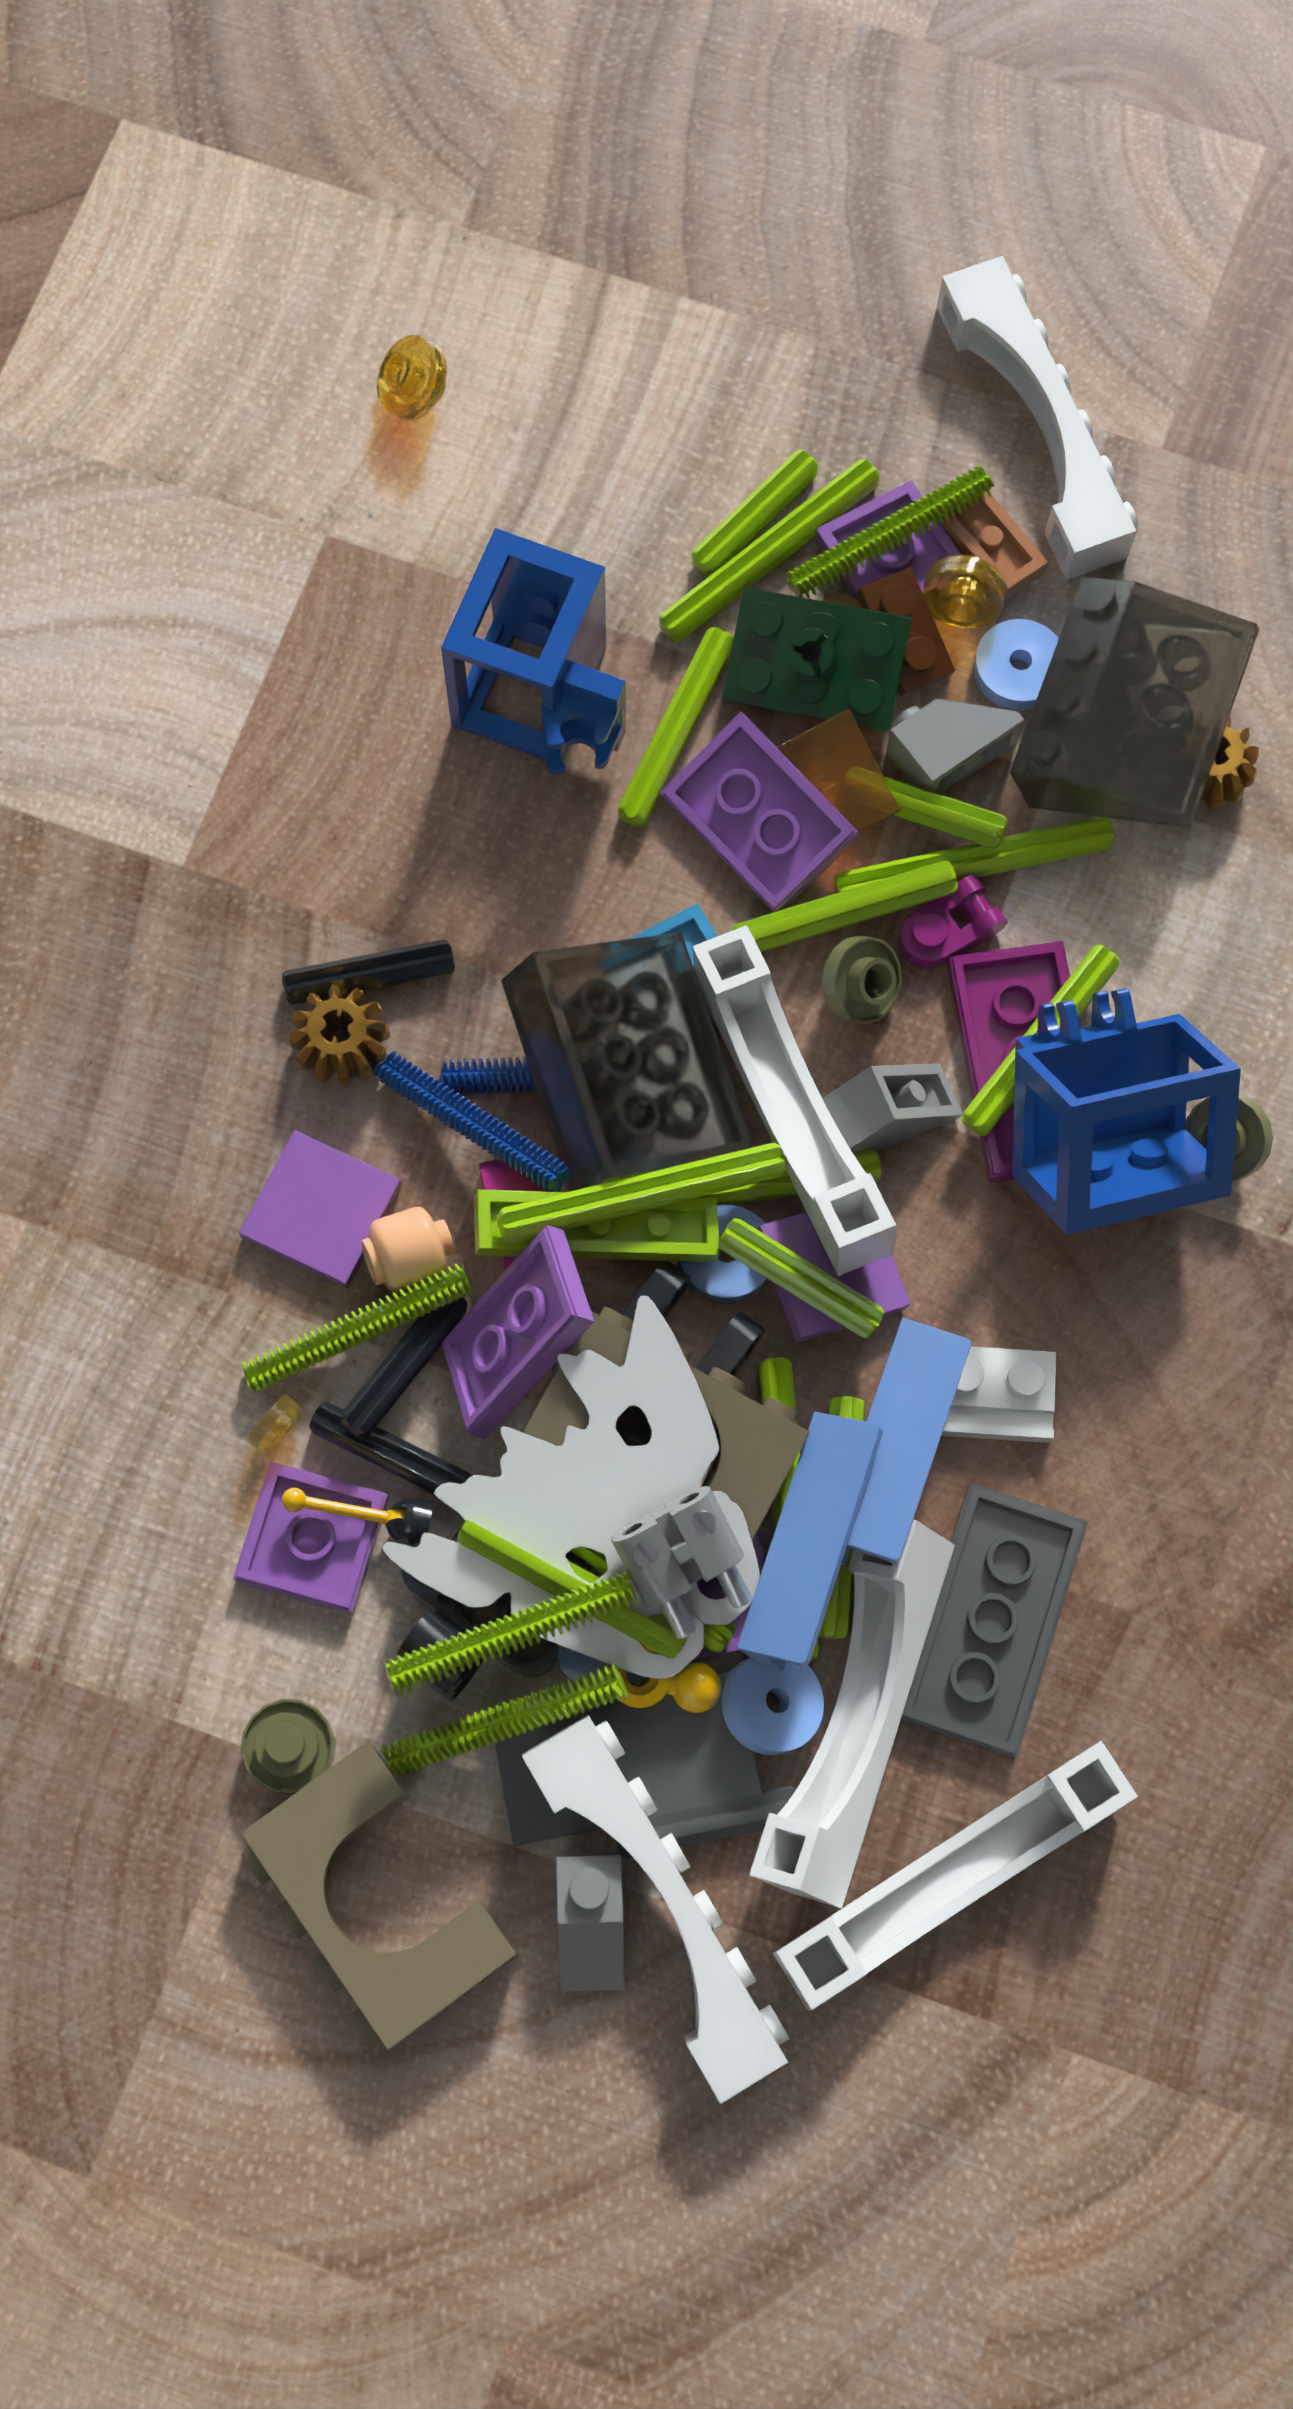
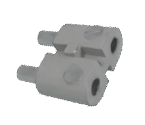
(679, 1548)

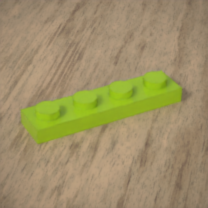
(663, 1233)

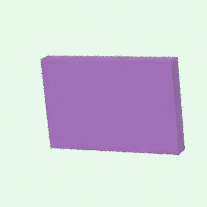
(760, 813)
(517, 1331)

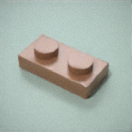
(994, 536)

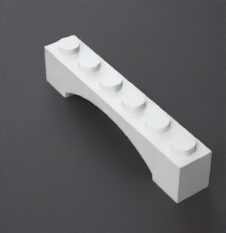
(990, 316)
(825, 1173)
(821, 1828)
(954, 1875)
(731, 2036)

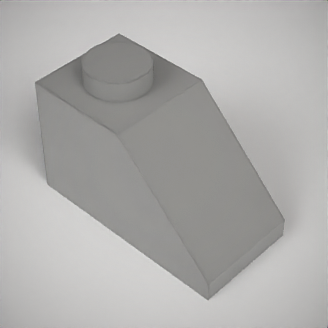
(949, 741)
(892, 1104)
(590, 1923)

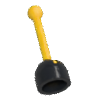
(404, 1520)

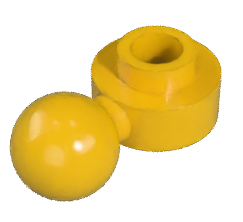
(693, 1688)

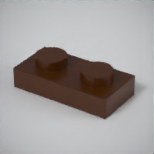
(926, 653)

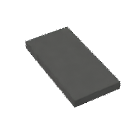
(994, 1620)
(676, 1753)

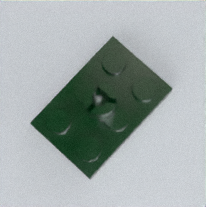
(816, 658)

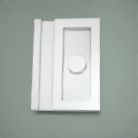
(1005, 1396)

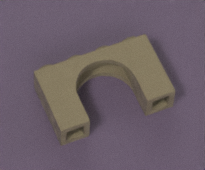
(753, 1439)
(299, 1850)

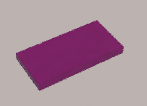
(995, 1004)

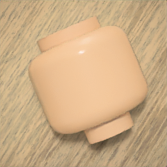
(406, 1249)

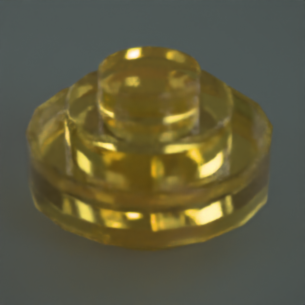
(411, 377)
(965, 591)

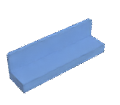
(912, 1412)
(810, 1541)

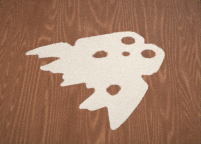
(589, 1490)

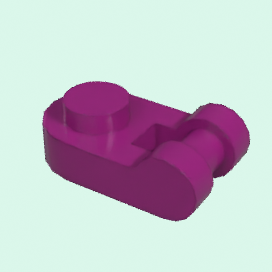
(932, 934)

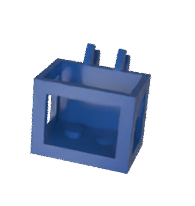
(552, 604)
(1107, 1115)

